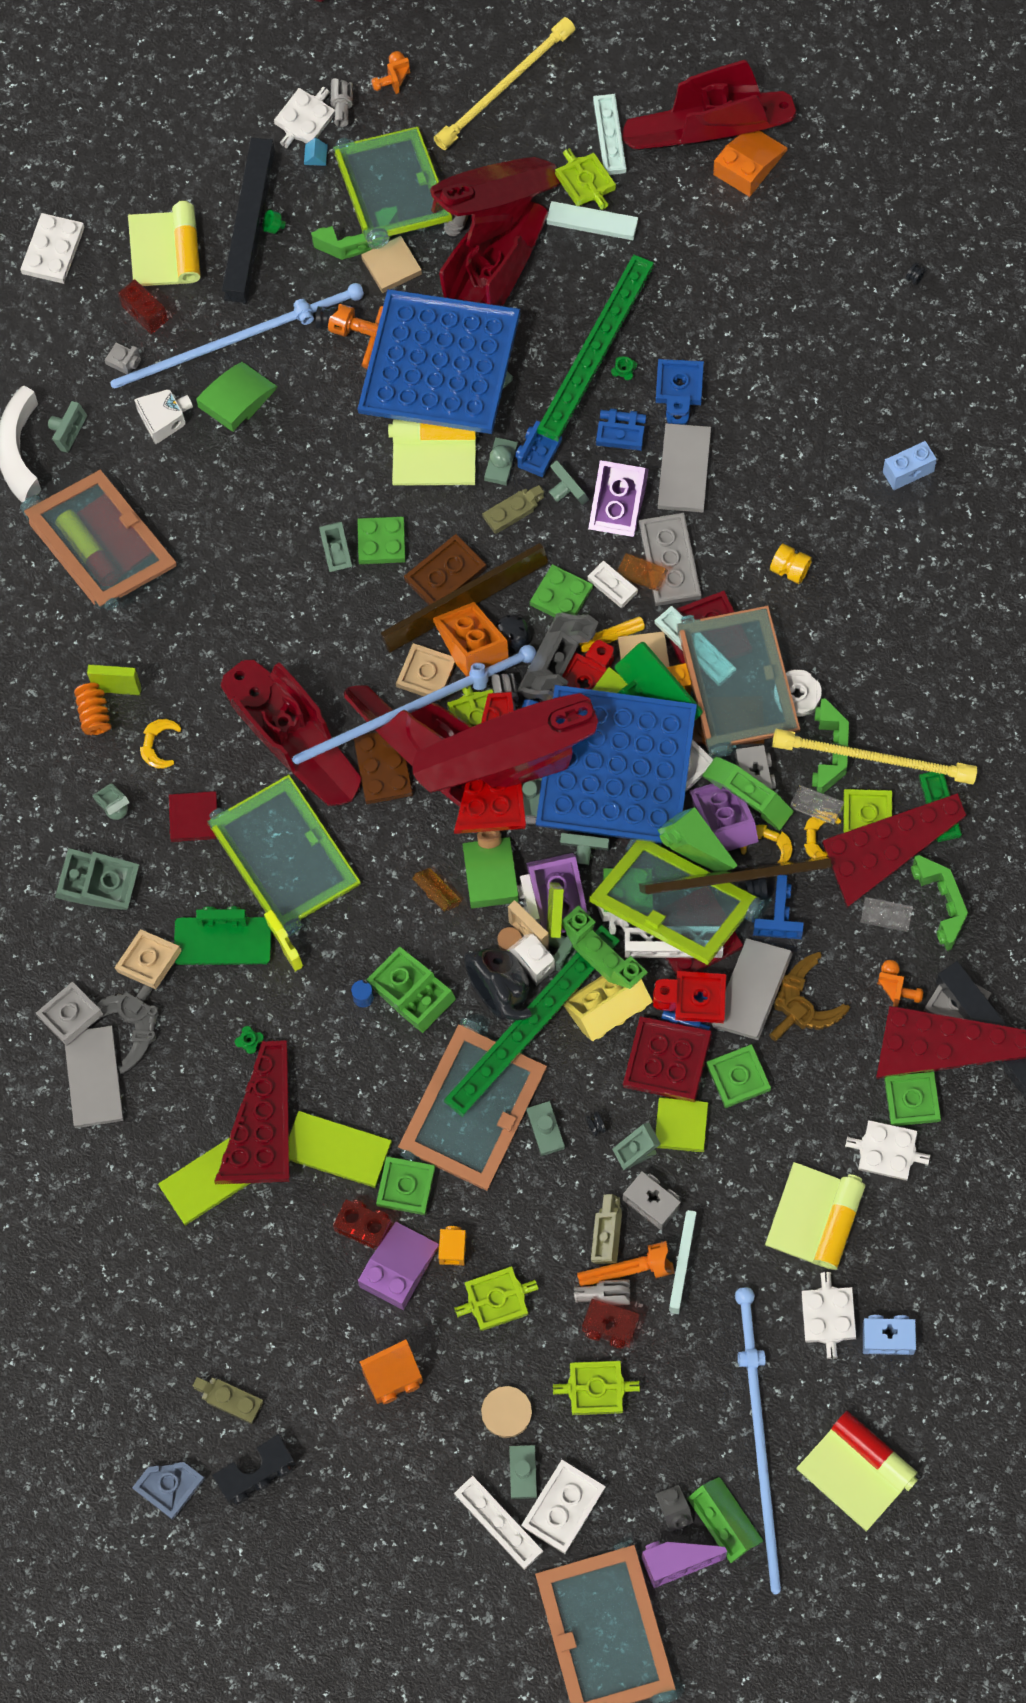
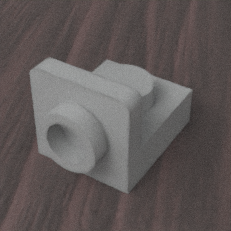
(123, 358)

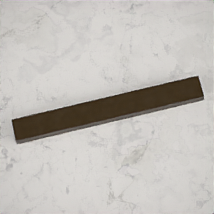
(472, 592)
(735, 875)

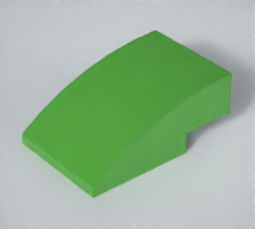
(235, 395)
(490, 874)
(411, 989)

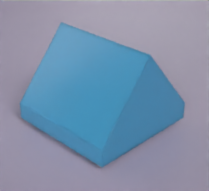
(315, 153)

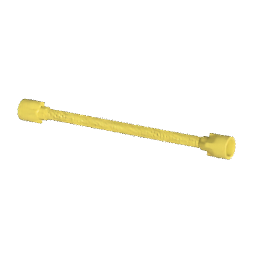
(448, 135)
(961, 772)

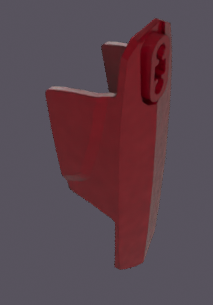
(710, 108)
(494, 194)
(492, 267)
(289, 724)
(407, 730)
(509, 747)

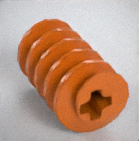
(91, 709)

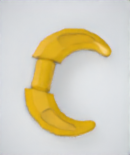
(150, 732)
(782, 840)
(811, 847)

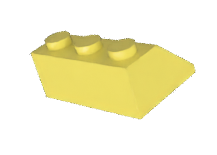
(605, 1005)

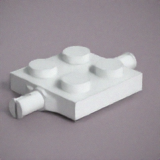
(304, 116)
(887, 1150)
(828, 1315)

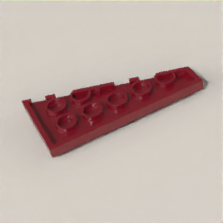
(880, 848)
(936, 1042)
(261, 1130)

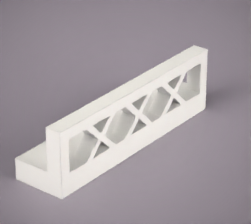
(651, 948)

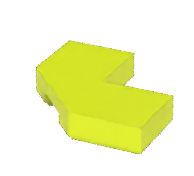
(282, 936)

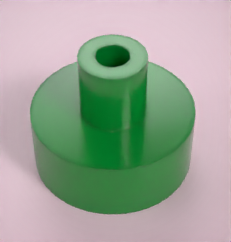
(272, 222)

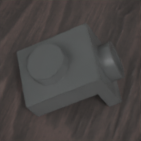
(674, 1508)

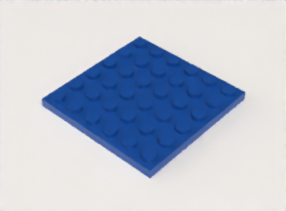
(439, 361)
(625, 774)

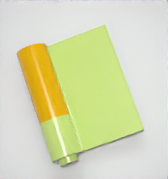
(165, 246)
(432, 454)
(815, 1216)

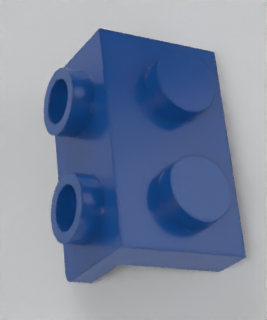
(536, 452)

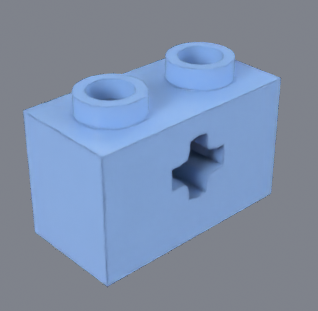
(909, 465)
(877, 1342)

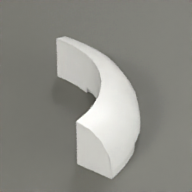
(14, 417)

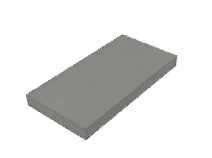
(684, 468)
(669, 546)
(753, 988)
(94, 1078)

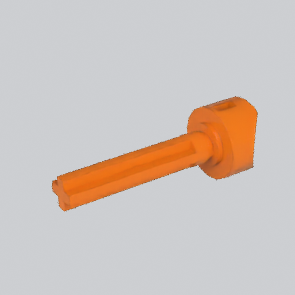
(346, 321)
(655, 1260)

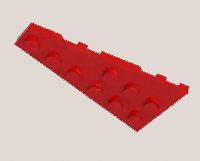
(489, 807)

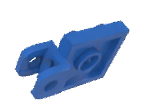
(679, 397)

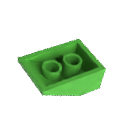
(694, 839)

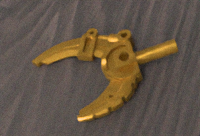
(798, 1008)

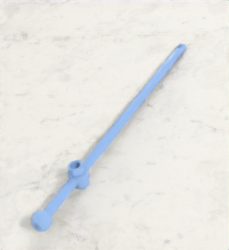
(302, 311)
(477, 676)
(751, 1360)

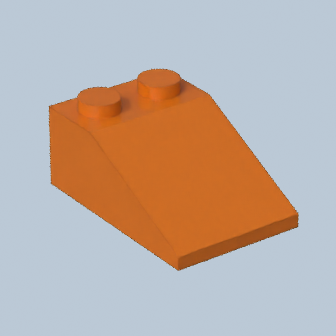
(748, 161)
(471, 637)
(391, 1372)

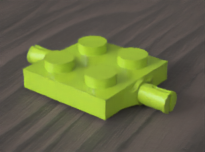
(585, 179)
(469, 706)
(496, 1298)
(596, 1388)

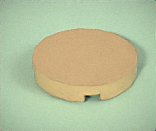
(506, 1412)

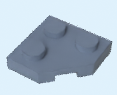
(168, 1486)

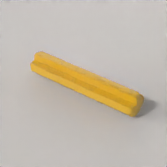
(612, 633)

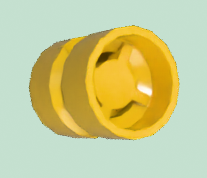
(790, 563)

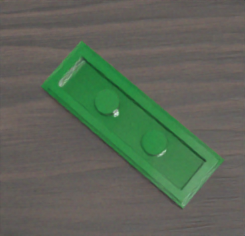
(934, 789)

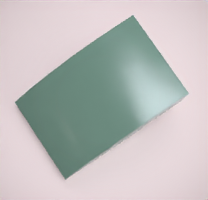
(96, 880)

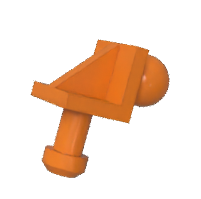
(397, 70)
(893, 984)

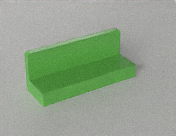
(724, 1519)

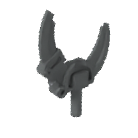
(135, 1012)

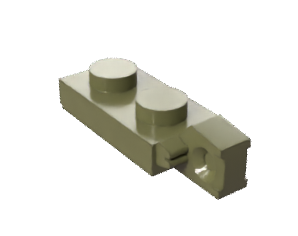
(513, 509)
(607, 1231)
(229, 1399)

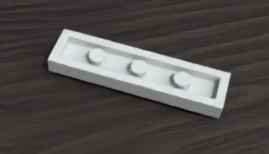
(498, 1522)

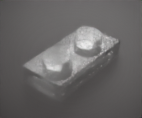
(817, 805)
(886, 914)

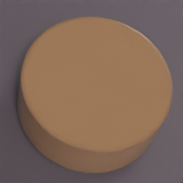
(489, 839)
(508, 937)

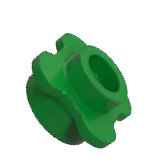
(624, 362)
(250, 1046)

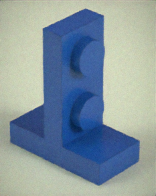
(780, 926)

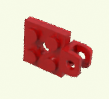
(590, 667)
(680, 996)

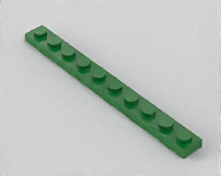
(595, 348)
(523, 1031)

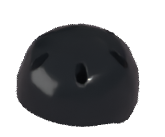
(510, 627)

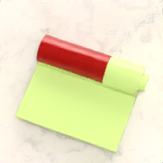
(857, 1470)

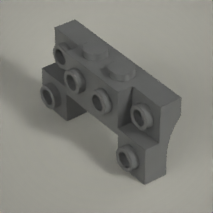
(555, 655)

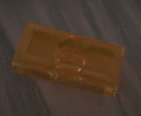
(642, 572)
(436, 889)

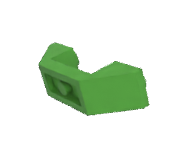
(326, 241)
(831, 719)
(750, 790)
(929, 872)
(598, 953)

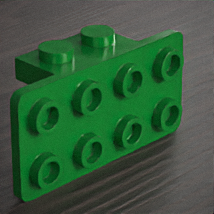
(650, 677)
(222, 938)

